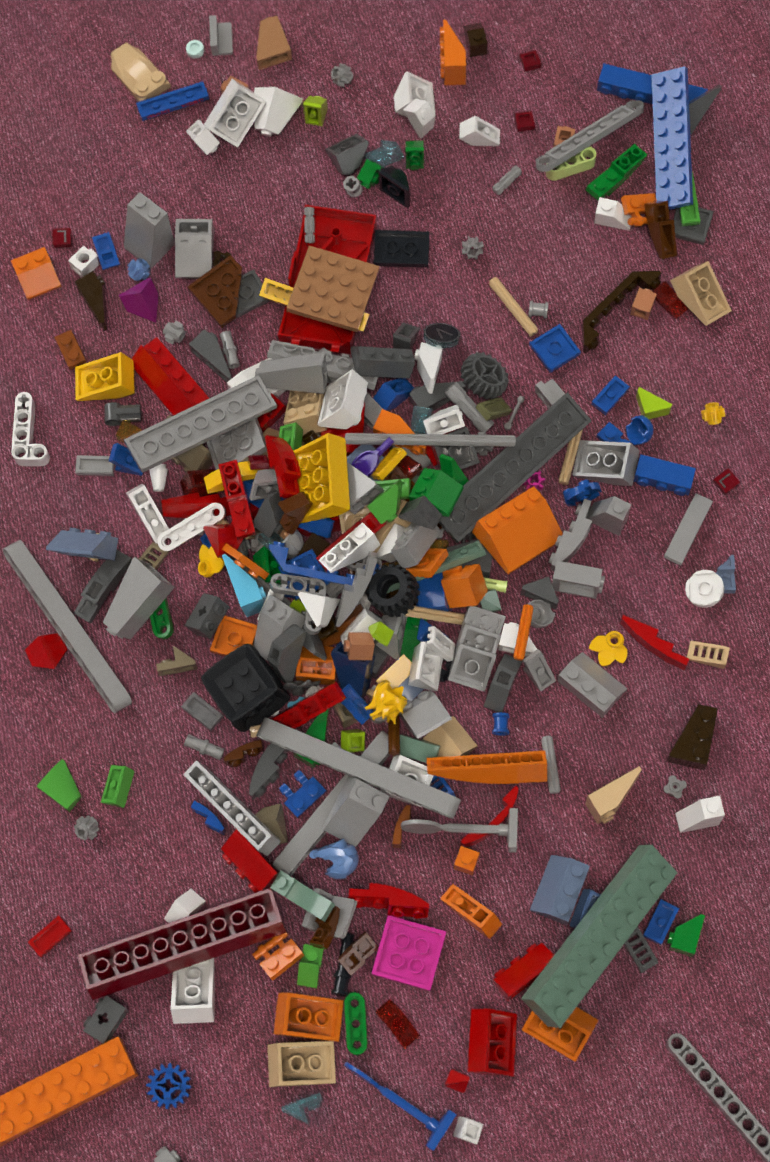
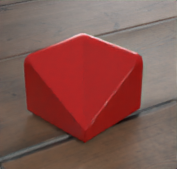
(457, 1081)

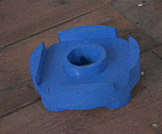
(585, 490)

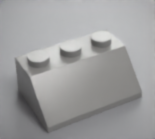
(591, 684)

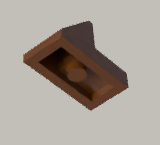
(294, 511)

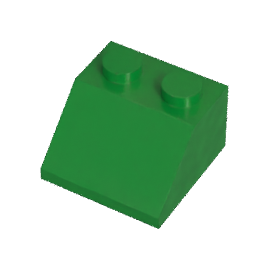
(438, 489)

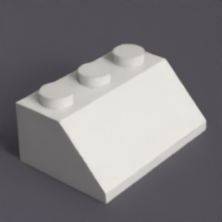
(234, 113)
(343, 401)

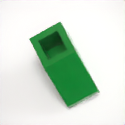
(414, 155)

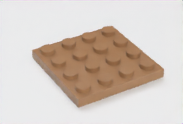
(333, 288)

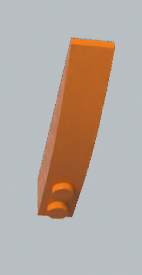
(492, 768)

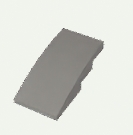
(476, 648)

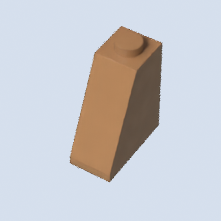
(272, 44)

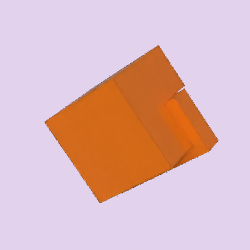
(464, 586)

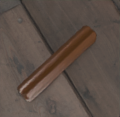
(394, 737)

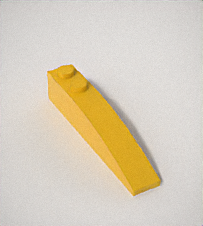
(281, 294)

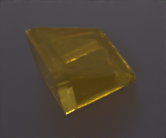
(126, 430)

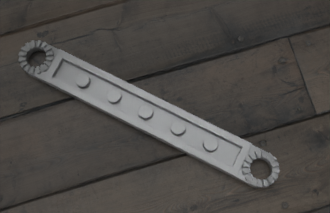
(589, 135)

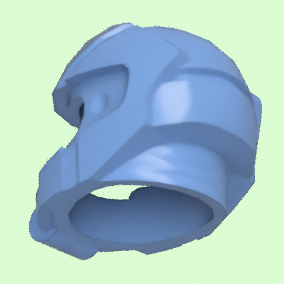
(342, 855)

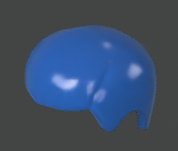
(639, 430)

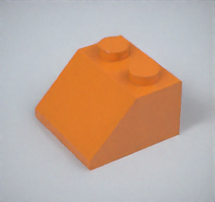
(36, 273)

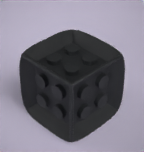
(245, 687)

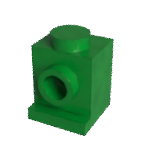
(369, 173)

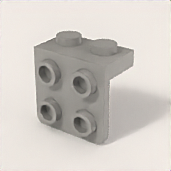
(347, 909)

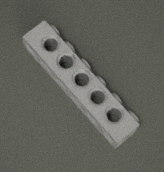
(232, 808)

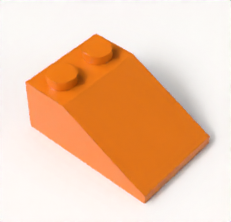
(308, 1017)

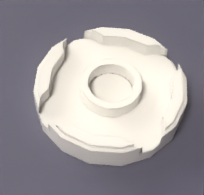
(704, 588)

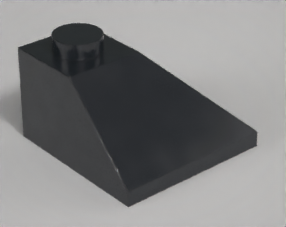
(395, 185)

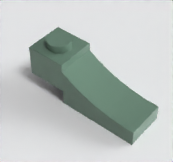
(302, 896)

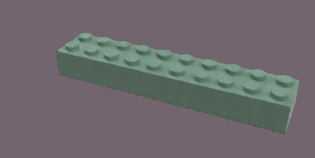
(599, 936)

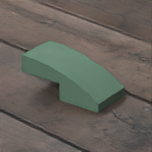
(417, 749)

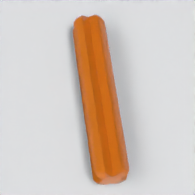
(523, 632)

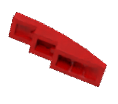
(189, 504)
(648, 638)
(311, 706)

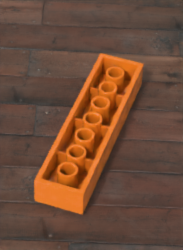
(64, 1089)

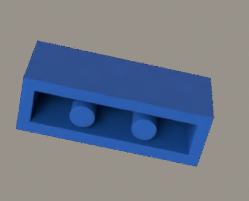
(664, 475)

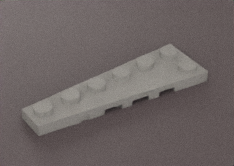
(336, 365)

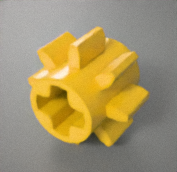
(713, 413)

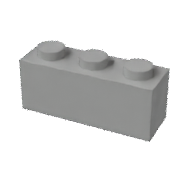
(414, 544)

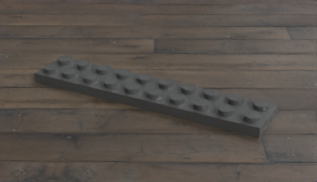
(515, 465)

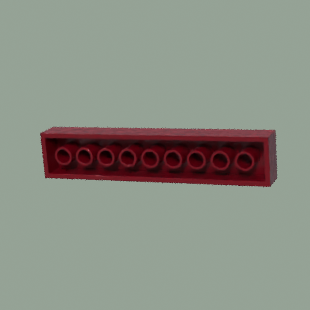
(181, 944)

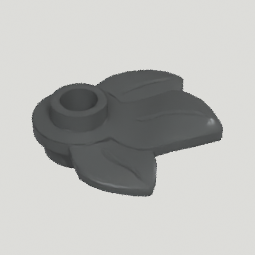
(298, 687)

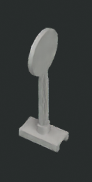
(509, 829)

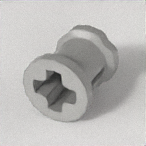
(357, 188)
(538, 309)

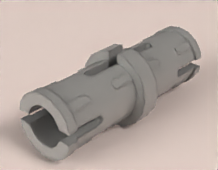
(229, 349)
(204, 747)

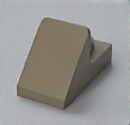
(181, 664)

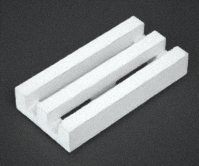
(441, 647)

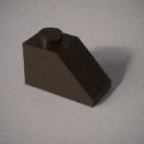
(475, 39)

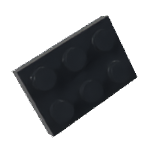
(401, 248)

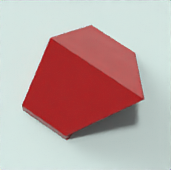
(220, 535)
(46, 651)

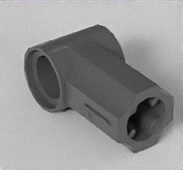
(116, 413)

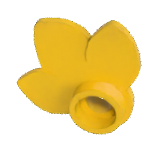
(209, 562)
(608, 651)

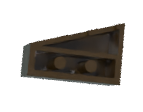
(695, 741)

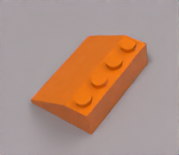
(518, 530)

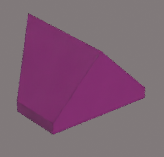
(141, 300)

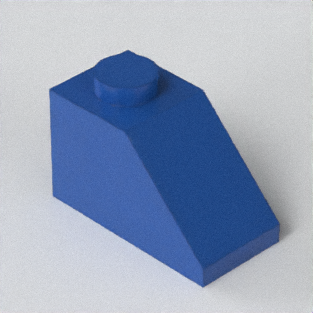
(393, 393)

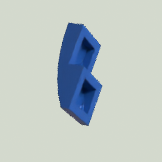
(106, 251)
(212, 821)

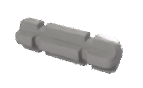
(507, 179)
(309, 225)

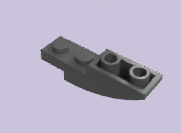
(100, 585)
(267, 770)

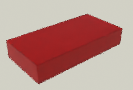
(49, 936)

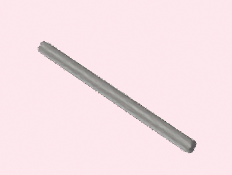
(431, 439)

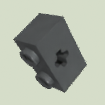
(207, 616)
(115, 1014)

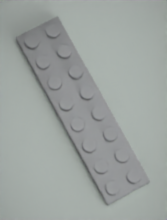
(200, 423)

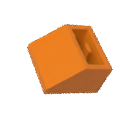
(314, 668)

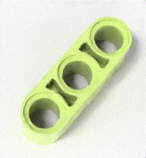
(580, 164)

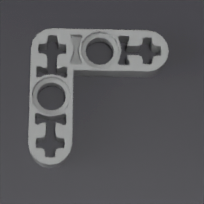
(291, 591)

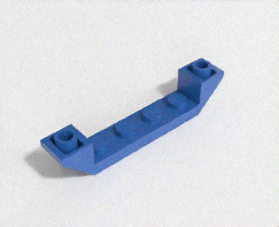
(280, 553)

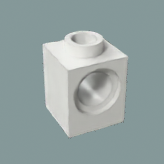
(81, 255)

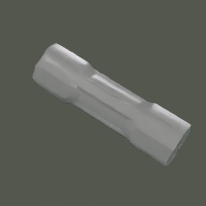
(467, 406)

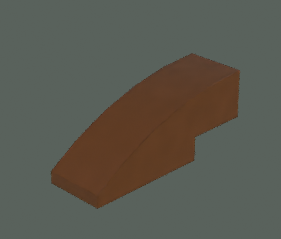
(661, 228)

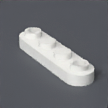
(191, 526)

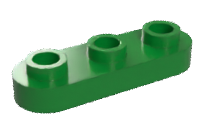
(161, 621)
(355, 1014)

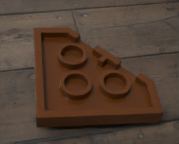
(219, 290)

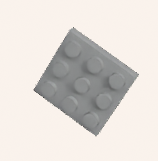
(238, 444)

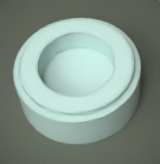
(195, 49)

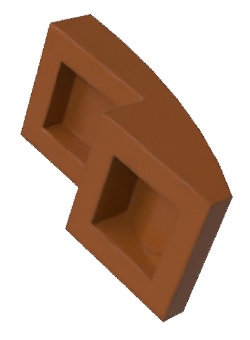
(397, 837)

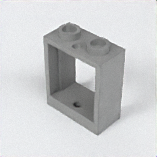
(577, 579)

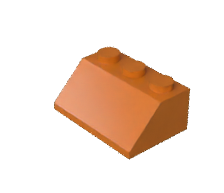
(566, 1040)

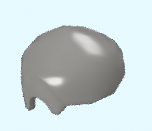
(542, 613)

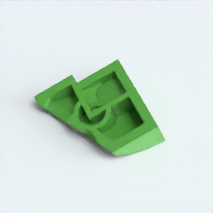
(60, 786)

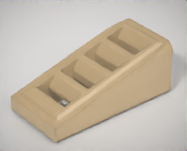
(708, 647)

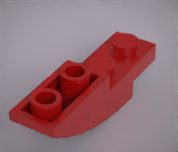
(285, 464)
(237, 499)
(397, 901)

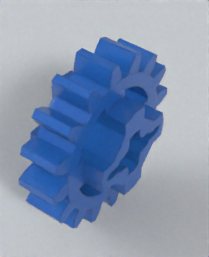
(169, 1076)

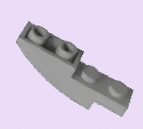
(569, 542)

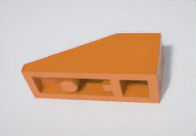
(471, 911)

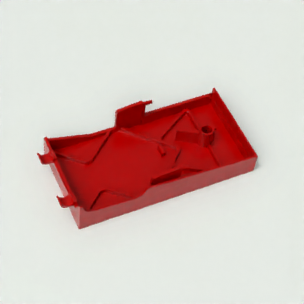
(340, 233)

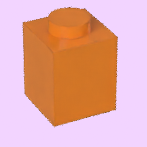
(466, 860)

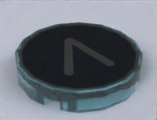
(441, 334)

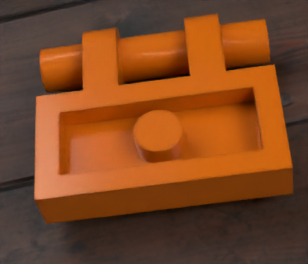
(634, 206)
(279, 960)

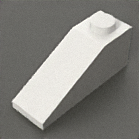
(428, 364)
(147, 511)

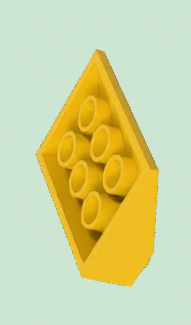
(324, 476)

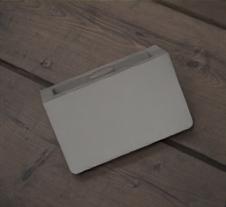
(220, 37)
(548, 392)

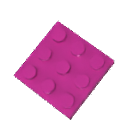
(408, 953)

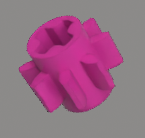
(536, 476)

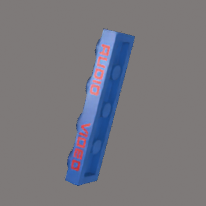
(172, 101)

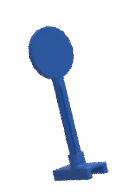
(437, 1127)

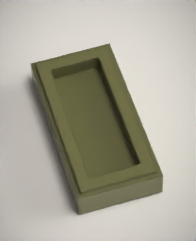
(493, 408)

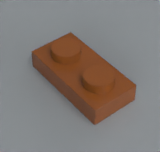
(70, 349)

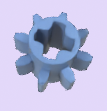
(138, 269)

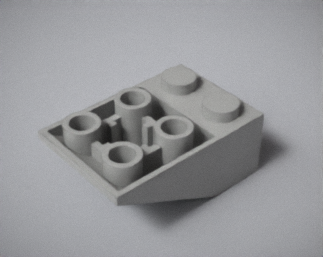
(193, 247)

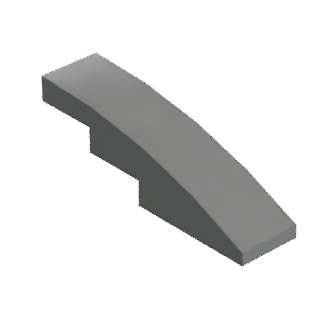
(688, 529)
(353, 593)

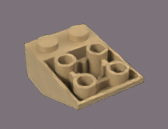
(304, 410)

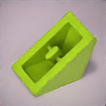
(652, 405)

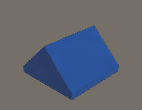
(432, 593)

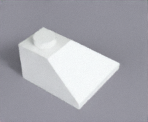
(411, 88)

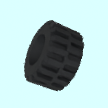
(402, 600)

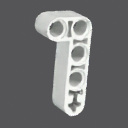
(26, 428)

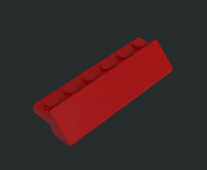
(167, 377)

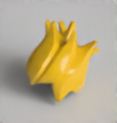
(387, 702)

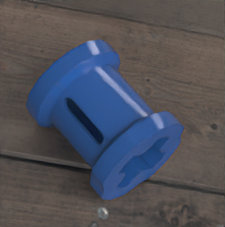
(500, 724)

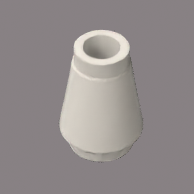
(158, 477)

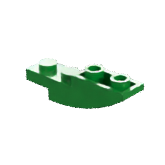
(617, 173)

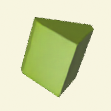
(381, 632)

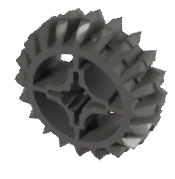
(484, 375)

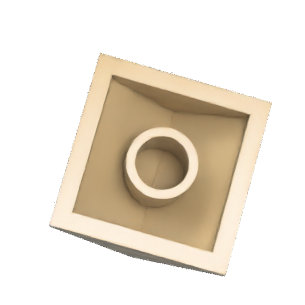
(452, 739)

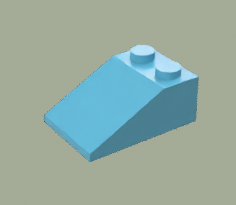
(248, 593)

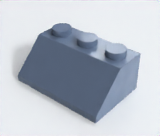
(84, 544)
(559, 888)

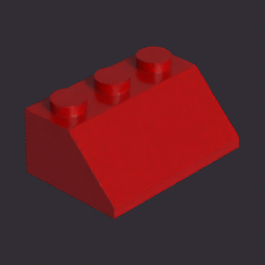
(248, 862)
(523, 971)
(492, 1042)

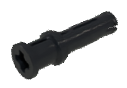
(341, 976)

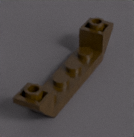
(644, 279)

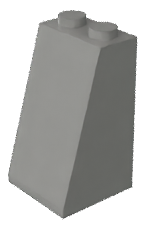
(147, 230)
(136, 599)

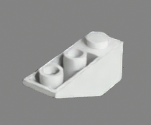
(350, 549)

